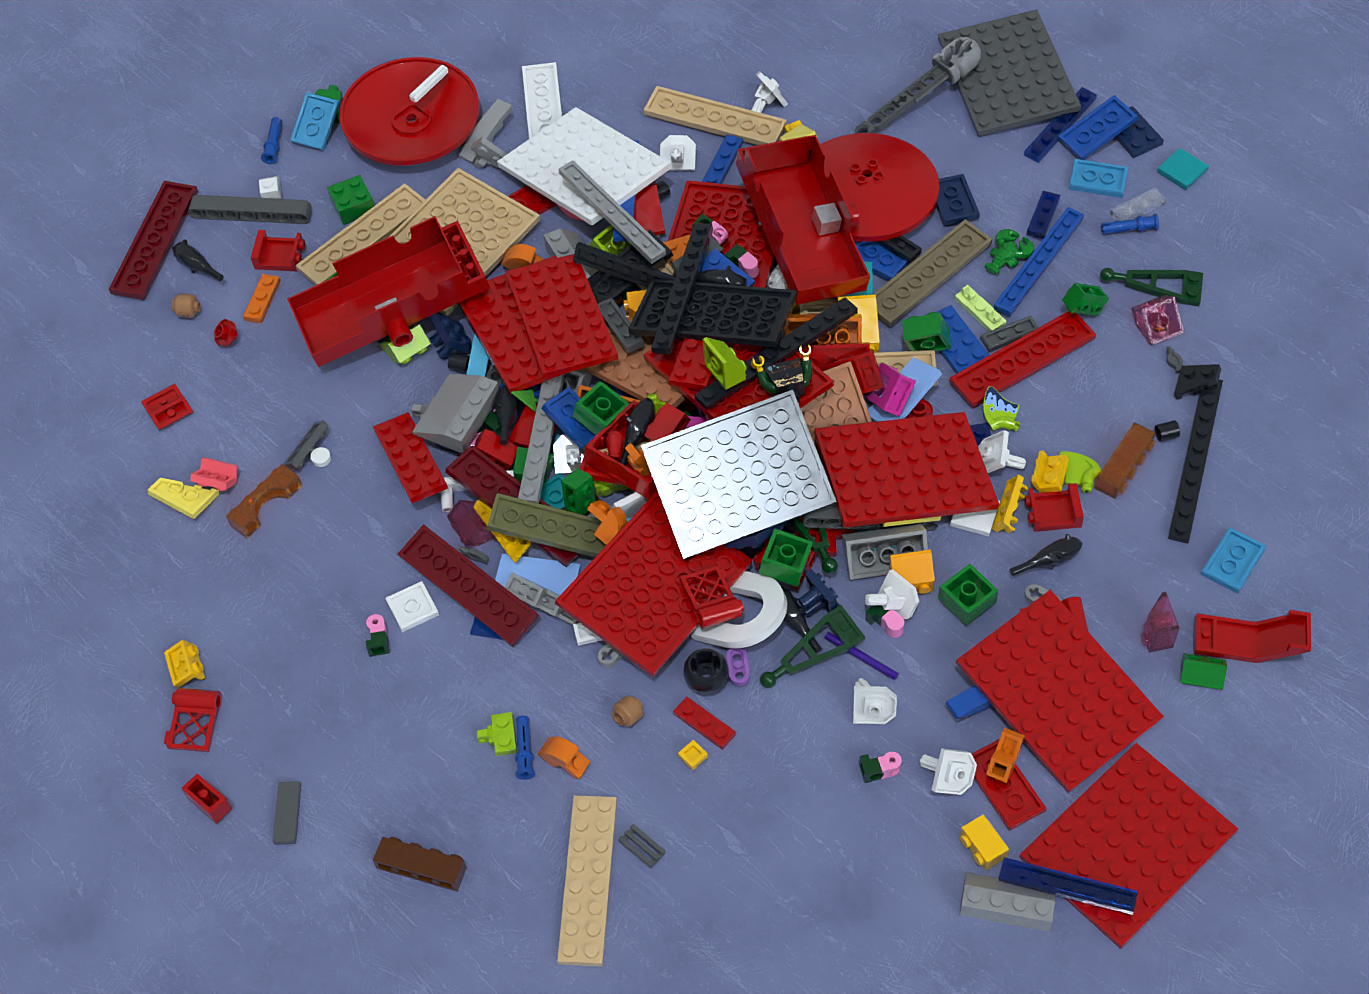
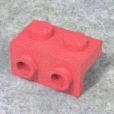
(215, 474)

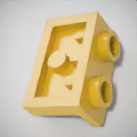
(1049, 472)
(184, 663)

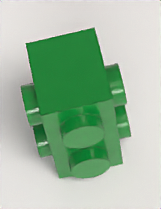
(1085, 299)
(578, 491)

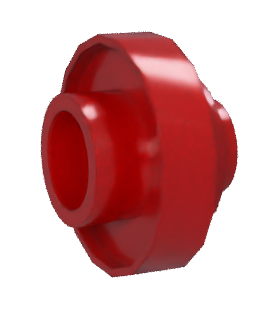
(225, 333)
(922, 408)

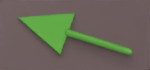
(527, 397)

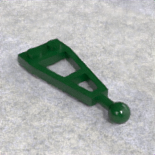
(1190, 290)
(829, 564)
(843, 627)

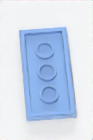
(925, 378)
(543, 572)

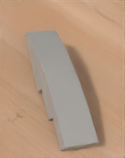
(486, 128)
(537, 596)

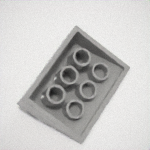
(458, 411)

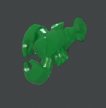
(1008, 250)

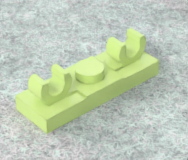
(979, 309)

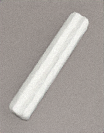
(428, 84)

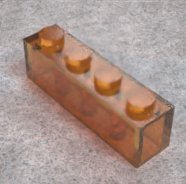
(1125, 460)

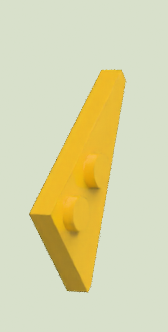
(513, 546)

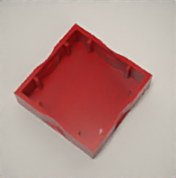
(624, 474)

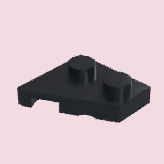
(1196, 378)

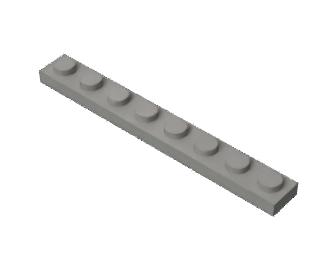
(612, 211)
(539, 444)

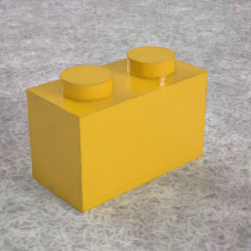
(983, 842)

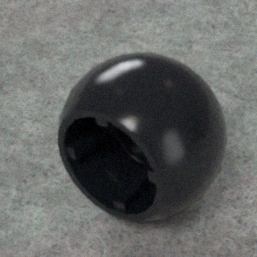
(706, 662)

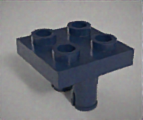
(451, 334)
(818, 595)

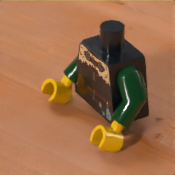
(785, 375)

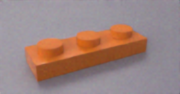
(262, 298)

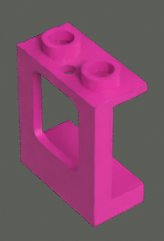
(895, 392)

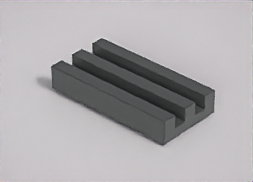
(629, 834)

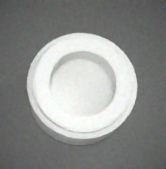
(320, 457)

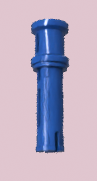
(271, 146)
(1139, 224)
(524, 756)

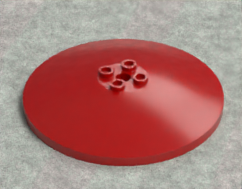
(379, 107)
(900, 184)

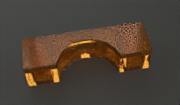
(279, 484)

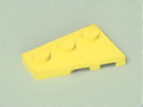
(181, 497)

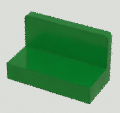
(1203, 671)

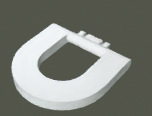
(759, 628)

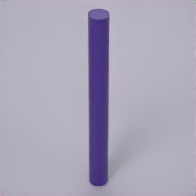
(864, 657)

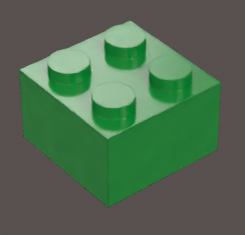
(350, 199)
(926, 332)
(599, 408)
(785, 557)
(968, 594)

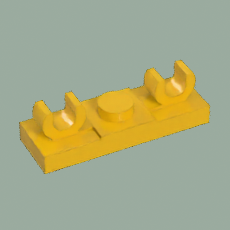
(1009, 504)

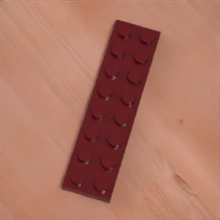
(153, 240)
(486, 479)
(468, 585)

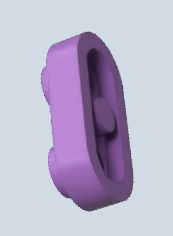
(738, 667)

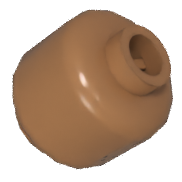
(186, 305)
(627, 711)

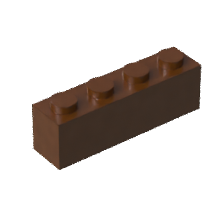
(420, 863)

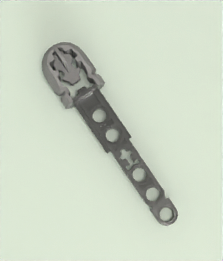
(961, 53)

